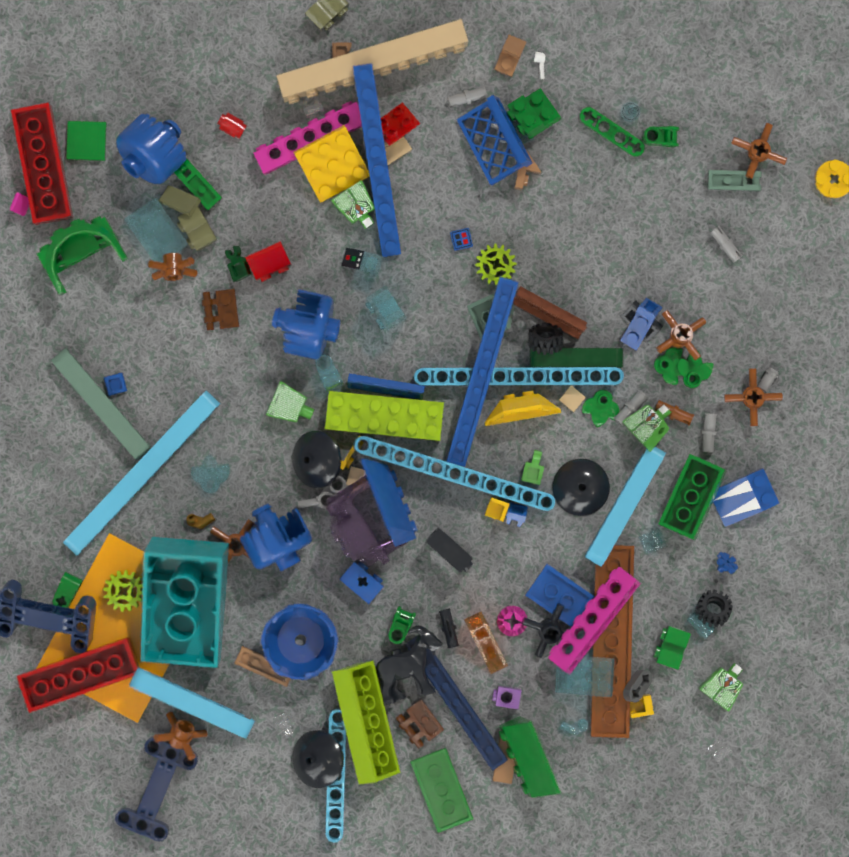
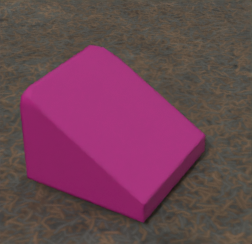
(20, 204)

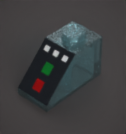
(362, 261)

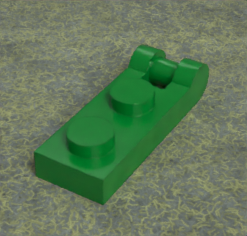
(198, 185)

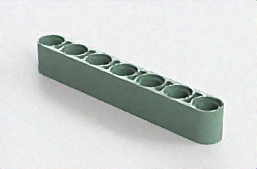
(100, 403)

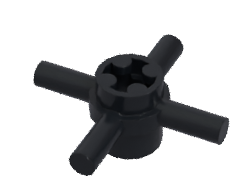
(551, 637)

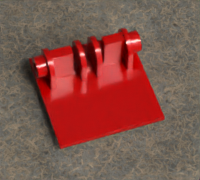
(397, 123)

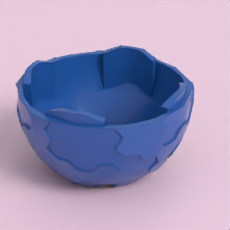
(296, 660)

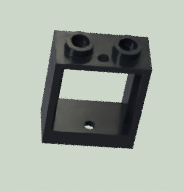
(450, 550)

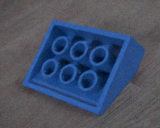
(390, 502)

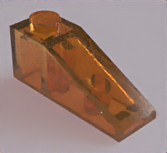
(486, 642)

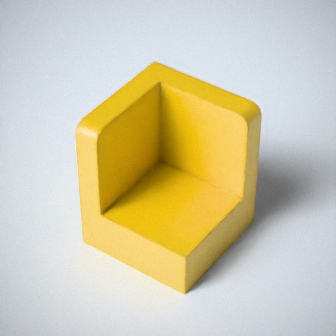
(497, 509)
(642, 707)

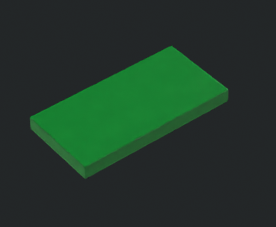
(441, 790)

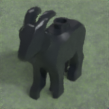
(408, 664)

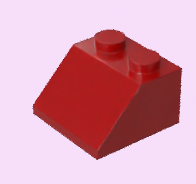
(268, 262)

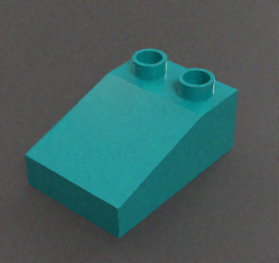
(183, 601)

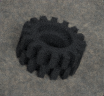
(545, 338)
(718, 599)

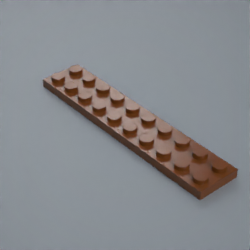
(612, 714)

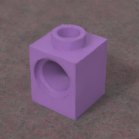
(513, 703)

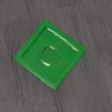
(86, 140)

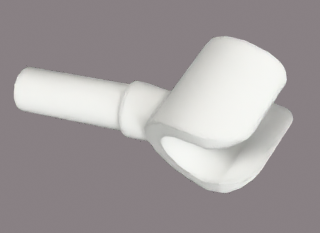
(540, 58)

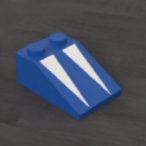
(745, 497)

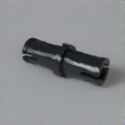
(446, 615)

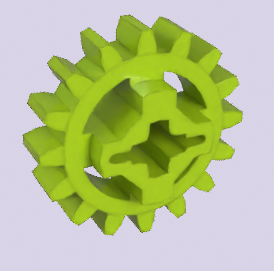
(500, 252)
(130, 597)

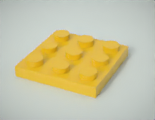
(332, 163)

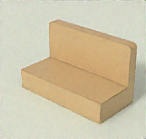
(397, 150)

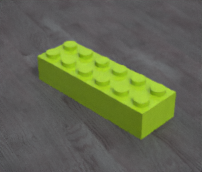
(384, 415)
(366, 722)

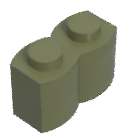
(325, 11)
(197, 229)

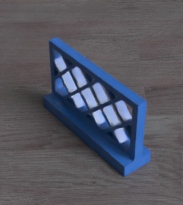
(506, 129)

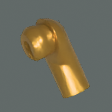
(199, 522)

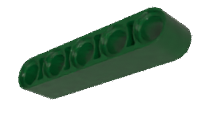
(578, 358)

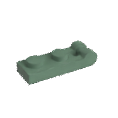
(733, 180)

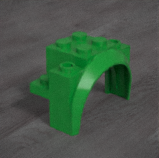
(76, 245)

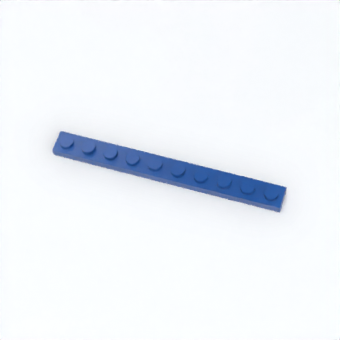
(376, 159)
(482, 371)

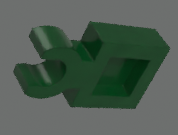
(239, 266)

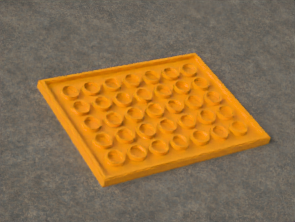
(111, 625)

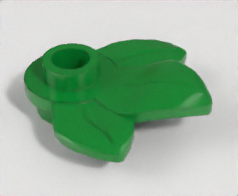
(671, 358)
(699, 370)
(601, 410)

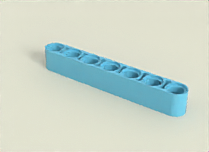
(624, 506)
(191, 702)
(339, 784)

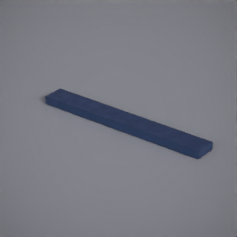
(462, 710)

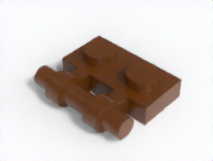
(226, 307)
(424, 720)

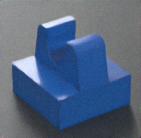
(517, 513)

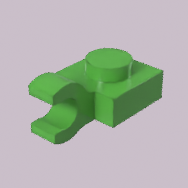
(533, 471)

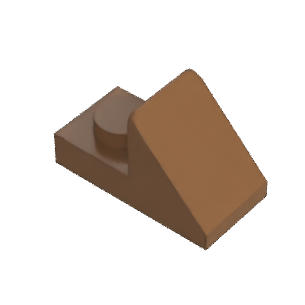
(510, 55)
(522, 178)

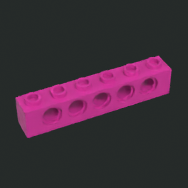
(280, 143)
(604, 617)

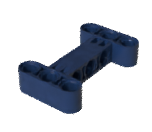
(47, 616)
(155, 791)

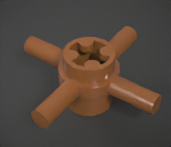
(761, 143)
(172, 267)
(687, 332)
(748, 402)
(227, 539)
(181, 735)

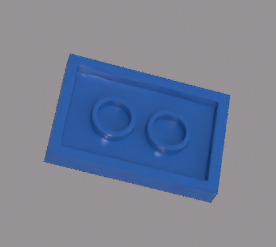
(554, 588)

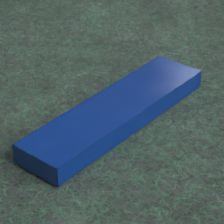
(385, 386)

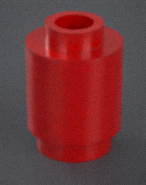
(231, 125)

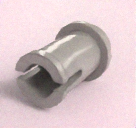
(768, 379)

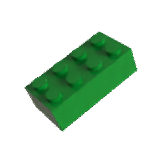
(692, 497)

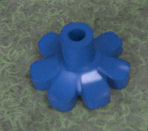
(726, 563)

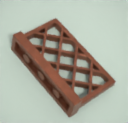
(549, 312)

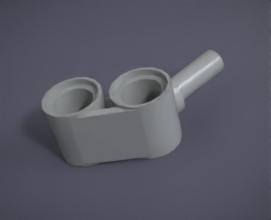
(328, 490)

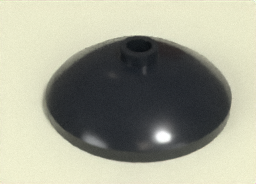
(323, 456)
(567, 483)
(325, 755)

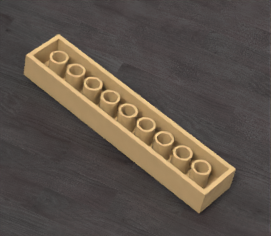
(384, 57)

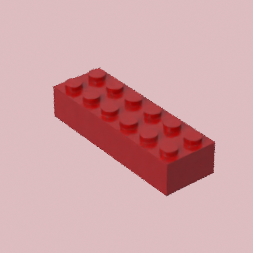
(42, 163)
(78, 674)

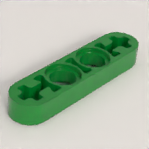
(613, 129)

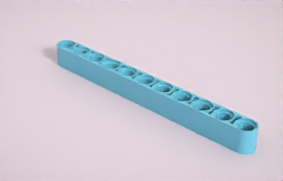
(528, 376)
(141, 472)
(462, 479)

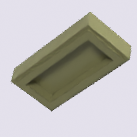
(179, 200)

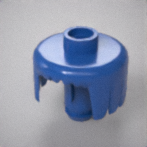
(150, 149)
(308, 325)
(276, 538)

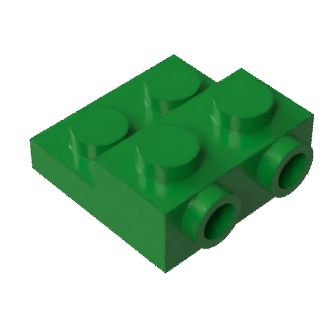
(533, 113)

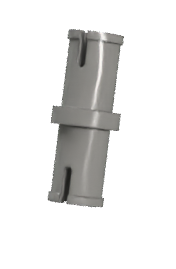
(467, 97)
(726, 244)
(631, 407)
(709, 432)

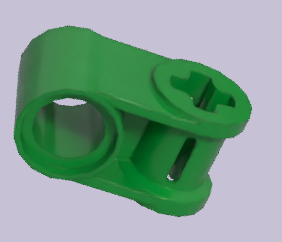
(665, 136)
(68, 588)
(401, 624)

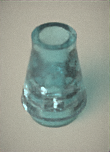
(701, 629)

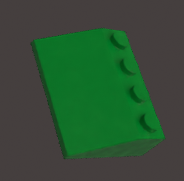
(528, 757)

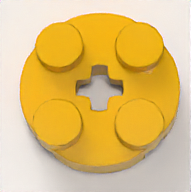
(823, 179)

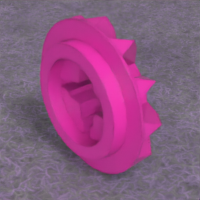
(505, 627)

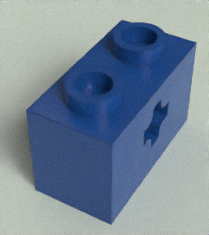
(366, 592)

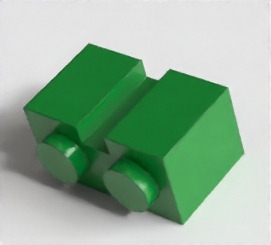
(672, 647)

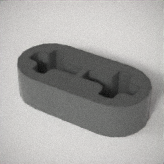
(637, 685)

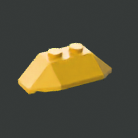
(521, 408)

